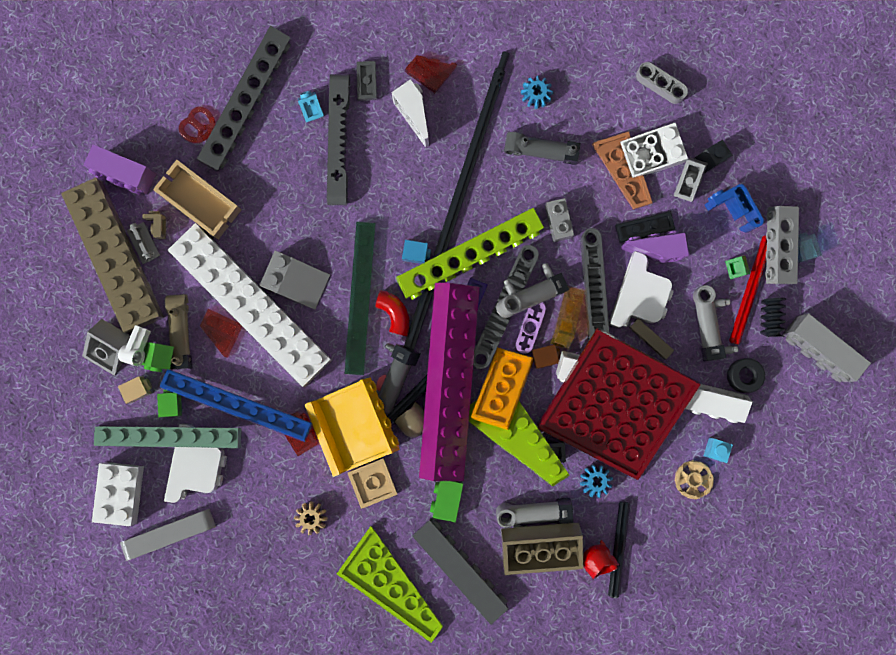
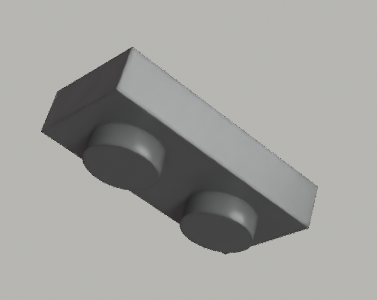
(366, 81)

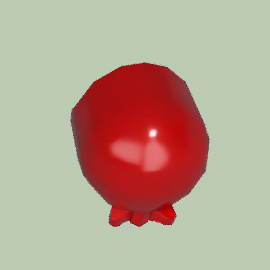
(598, 560)

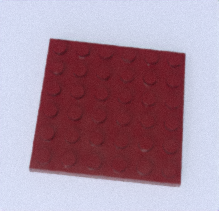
(618, 404)

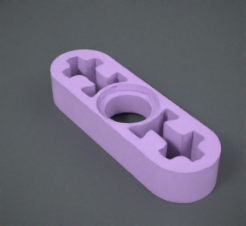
(521, 338)

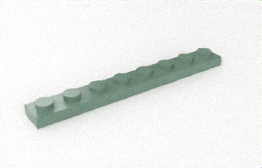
(168, 437)

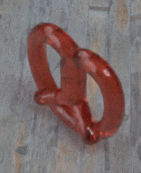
(197, 125)

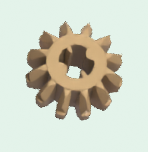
(308, 524)

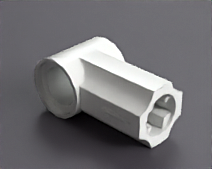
(133, 351)

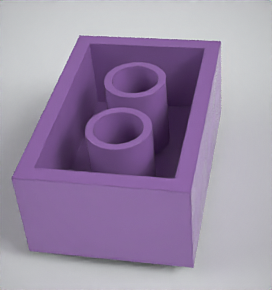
(119, 170)

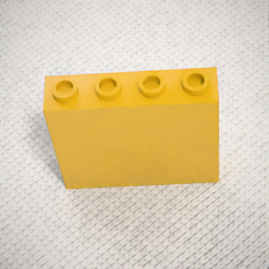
(352, 426)

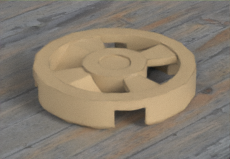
(694, 479)

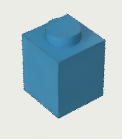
(416, 252)

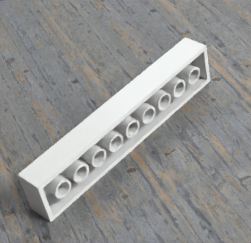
(250, 305)

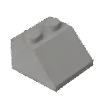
(103, 346)

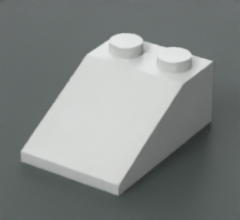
(410, 104)

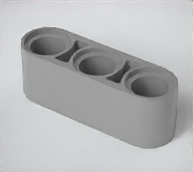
(670, 83)

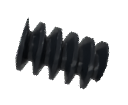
(772, 317)

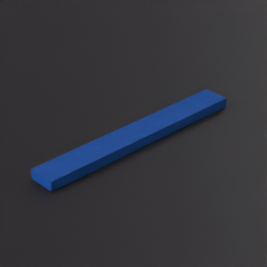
(236, 405)

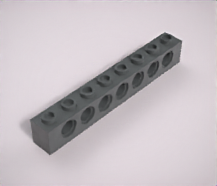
(272, 38)

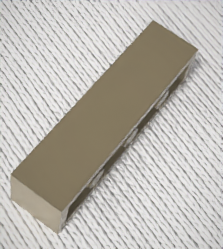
(651, 339)

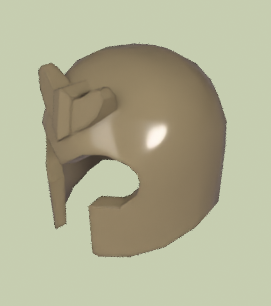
(411, 421)

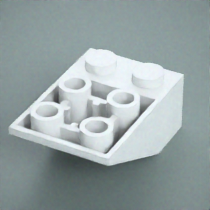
(654, 151)

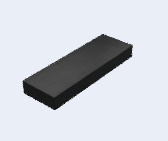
(645, 226)

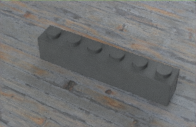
(460, 571)

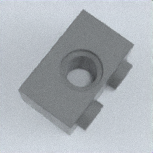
(690, 179)
(559, 220)

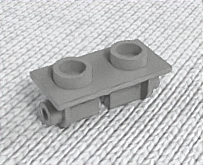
(143, 242)

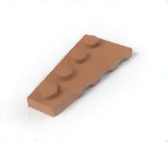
(613, 157)

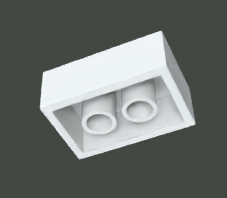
(117, 494)

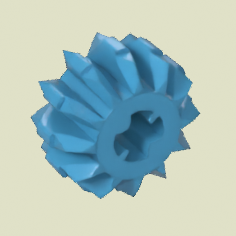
(532, 85)
(589, 481)

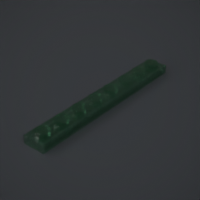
(360, 298)

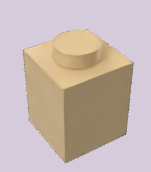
(135, 389)

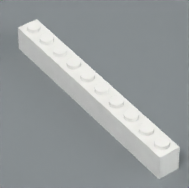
(706, 400)

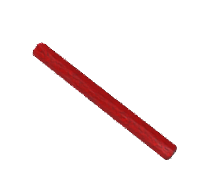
(749, 294)

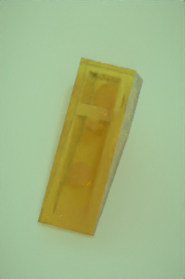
(567, 318)

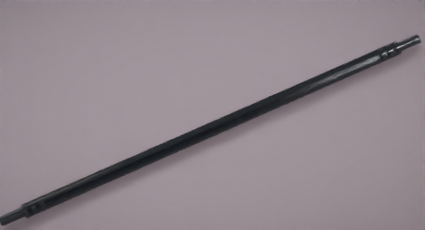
(459, 195)

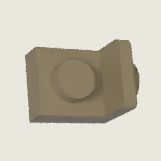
(158, 227)

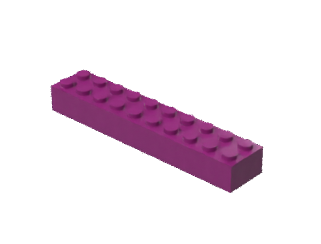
(449, 382)

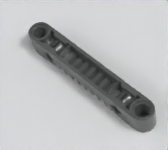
(338, 89)
(594, 282)
(496, 324)

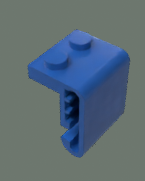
(739, 204)

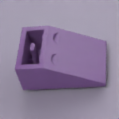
(660, 248)

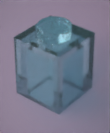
(807, 247)

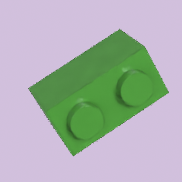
(157, 357)
(447, 500)

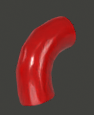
(396, 310)

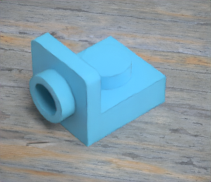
(310, 106)

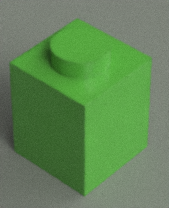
(169, 404)

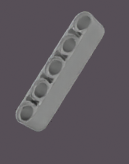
(167, 534)

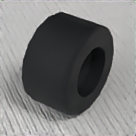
(758, 375)

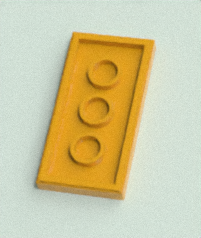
(502, 388)

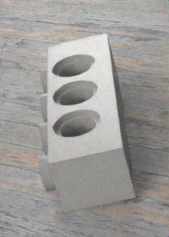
(782, 245)

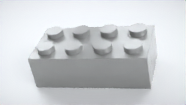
(826, 349)

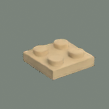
(372, 483)

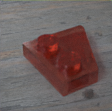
(430, 72)
(221, 331)

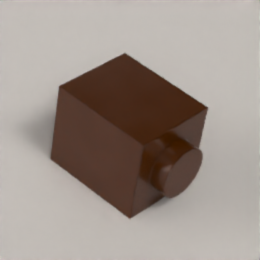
(546, 356)

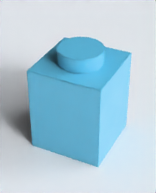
(718, 450)

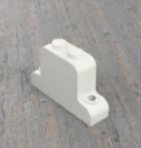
(641, 294)
(194, 470)

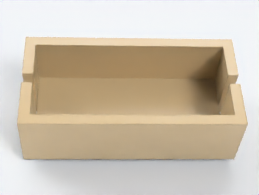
(197, 199)

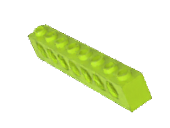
(528, 219)

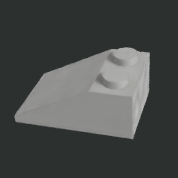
(294, 280)

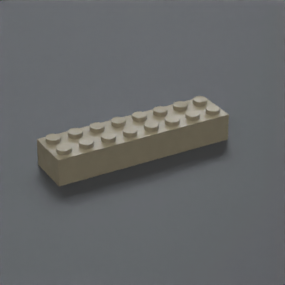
(112, 255)

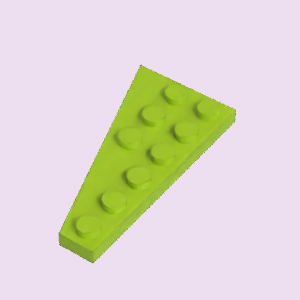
(526, 444)
(381, 578)

